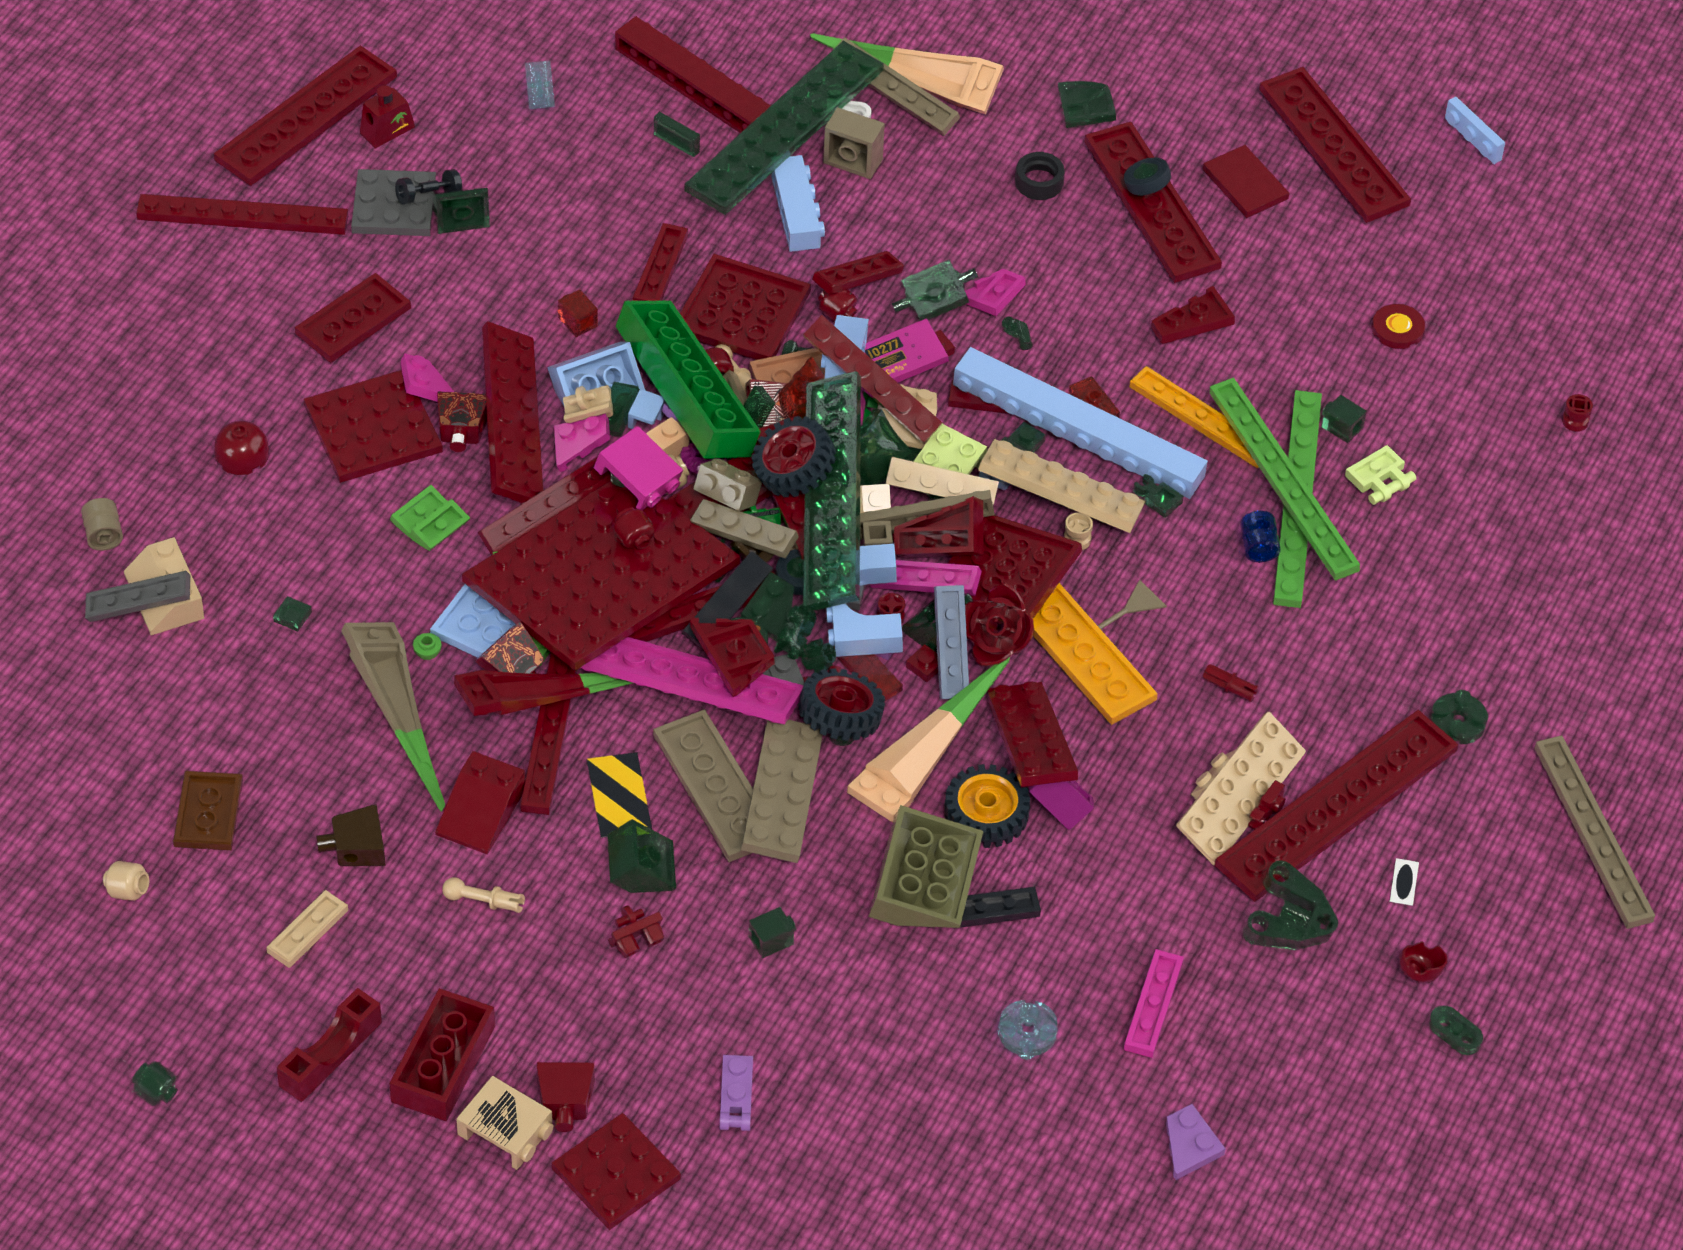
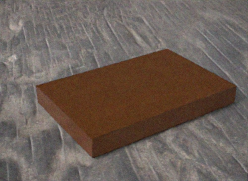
(208, 810)

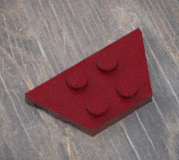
(734, 650)

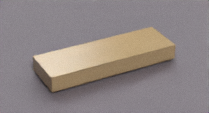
(307, 929)

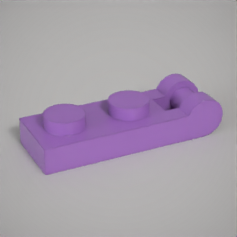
(736, 1092)

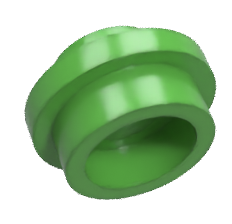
(425, 651)

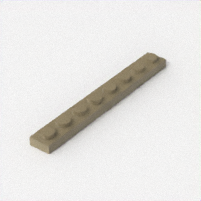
(1594, 832)

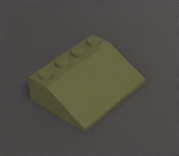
(925, 871)

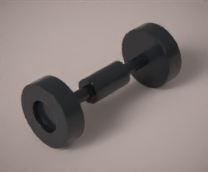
(406, 191)

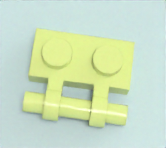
(1377, 468)

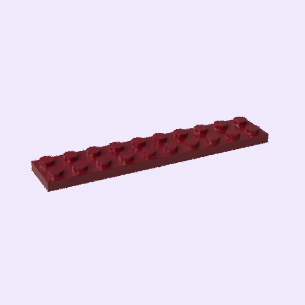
(1338, 803)

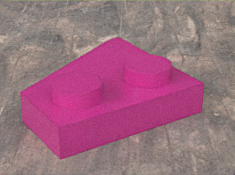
(995, 292)
(422, 377)
(579, 438)

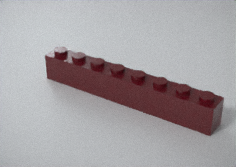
(689, 74)

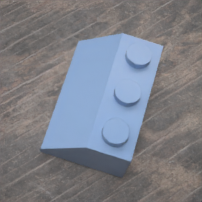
(596, 370)

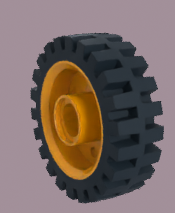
(989, 803)

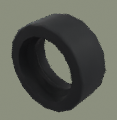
(1035, 189)

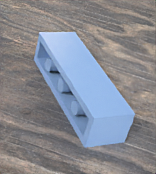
(797, 205)

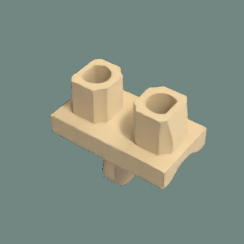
(588, 403)

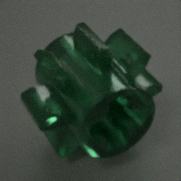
(818, 655)

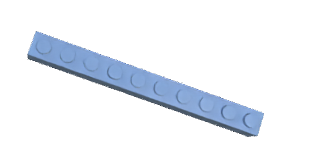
(1079, 422)

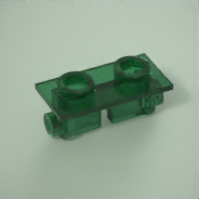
(790, 637)

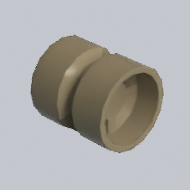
(102, 524)

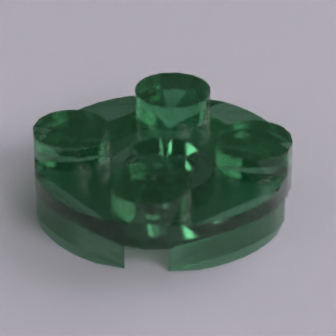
(1460, 704)

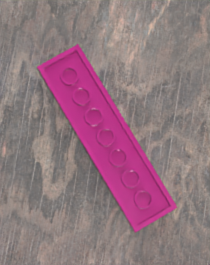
(695, 679)

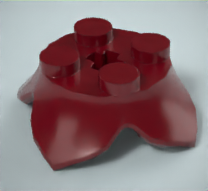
(982, 618)

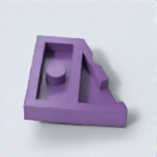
(1191, 1141)

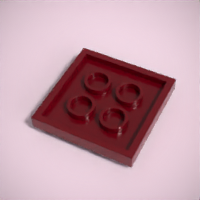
(616, 1171)

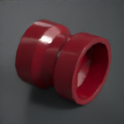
(1577, 412)

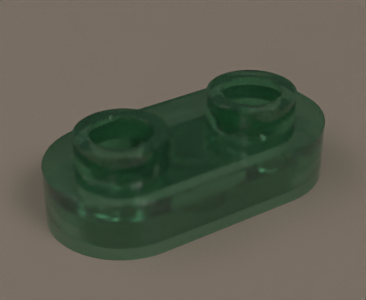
(1457, 1031)

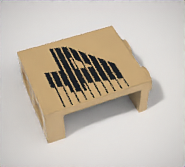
(506, 1120)

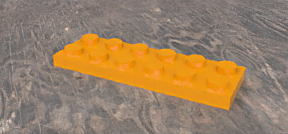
(1090, 658)

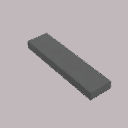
(137, 596)

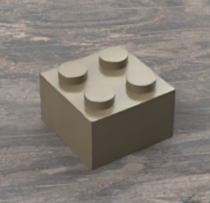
(854, 143)

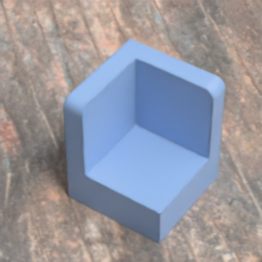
(646, 408)

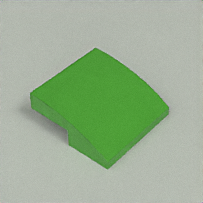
(429, 518)

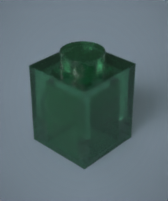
(1343, 418)
(772, 932)

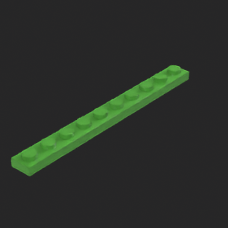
(1285, 479)
(1292, 540)

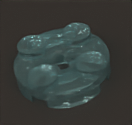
(1028, 1043)

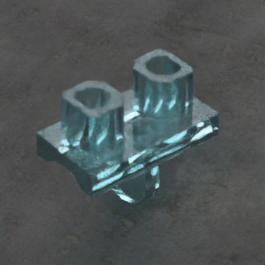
(539, 84)

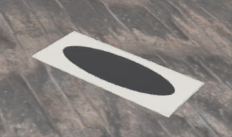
(1404, 881)

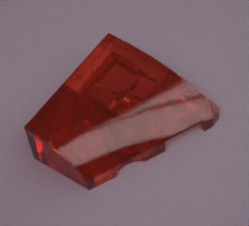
(793, 394)

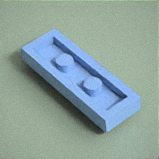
(1474, 130)

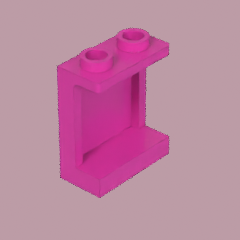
(640, 467)

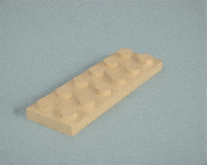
(1062, 485)

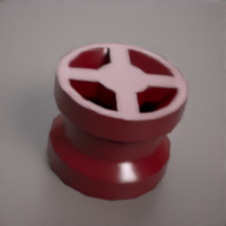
(891, 604)

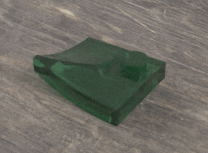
(1086, 103)
(878, 446)

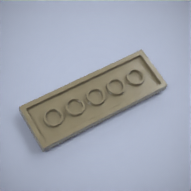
(709, 777)
(782, 790)

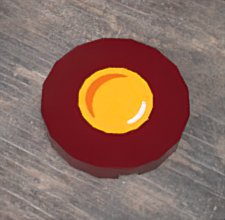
(1398, 326)

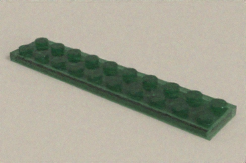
(783, 127)
(834, 505)

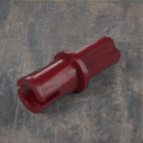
(1230, 682)

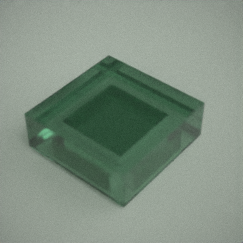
(292, 613)

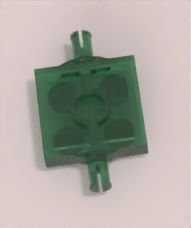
(935, 290)

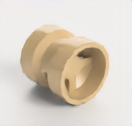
(1079, 528)

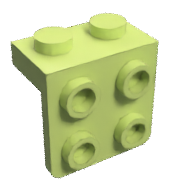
(952, 451)

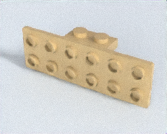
(1236, 785)

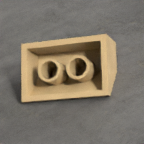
(160, 560)

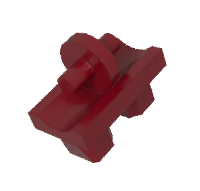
(625, 937)

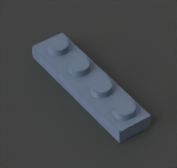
(951, 640)

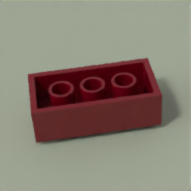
(442, 1054)

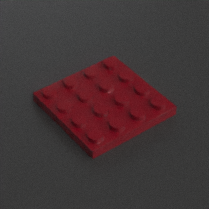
(744, 307)
(372, 426)
(1022, 557)

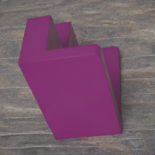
(1064, 800)

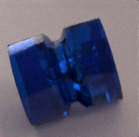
(1260, 536)

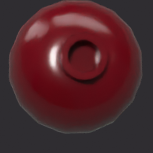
(241, 447)

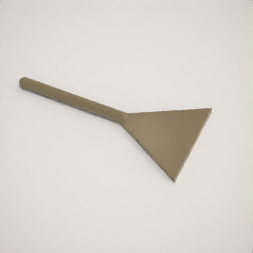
(1140, 600)

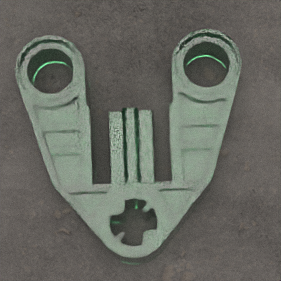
(1300, 916)

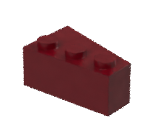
(946, 533)

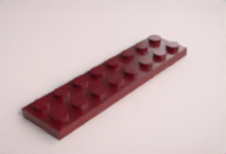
(305, 115)
(1335, 144)
(1158, 215)
(512, 413)

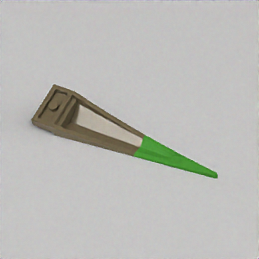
(384, 668)

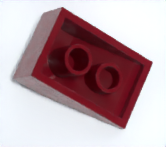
(481, 802)

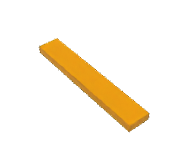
(1190, 410)

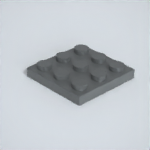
(379, 210)

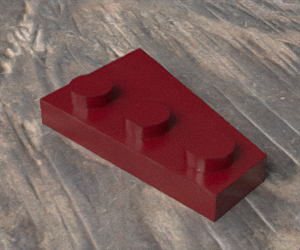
(1197, 317)

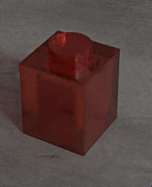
(577, 313)

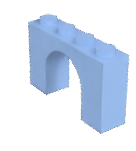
(868, 634)

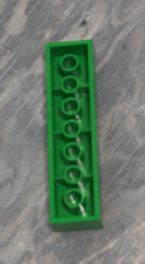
(688, 379)

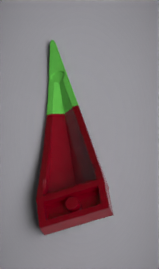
(513, 692)

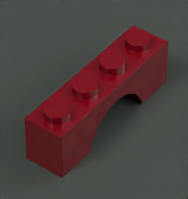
(307, 1068)

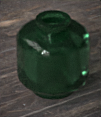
(154, 1083)

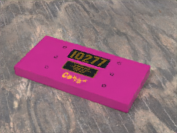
(908, 351)

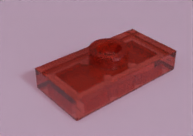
(1090, 392)

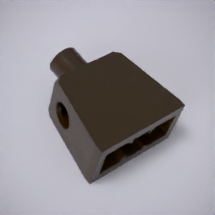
(355, 838)

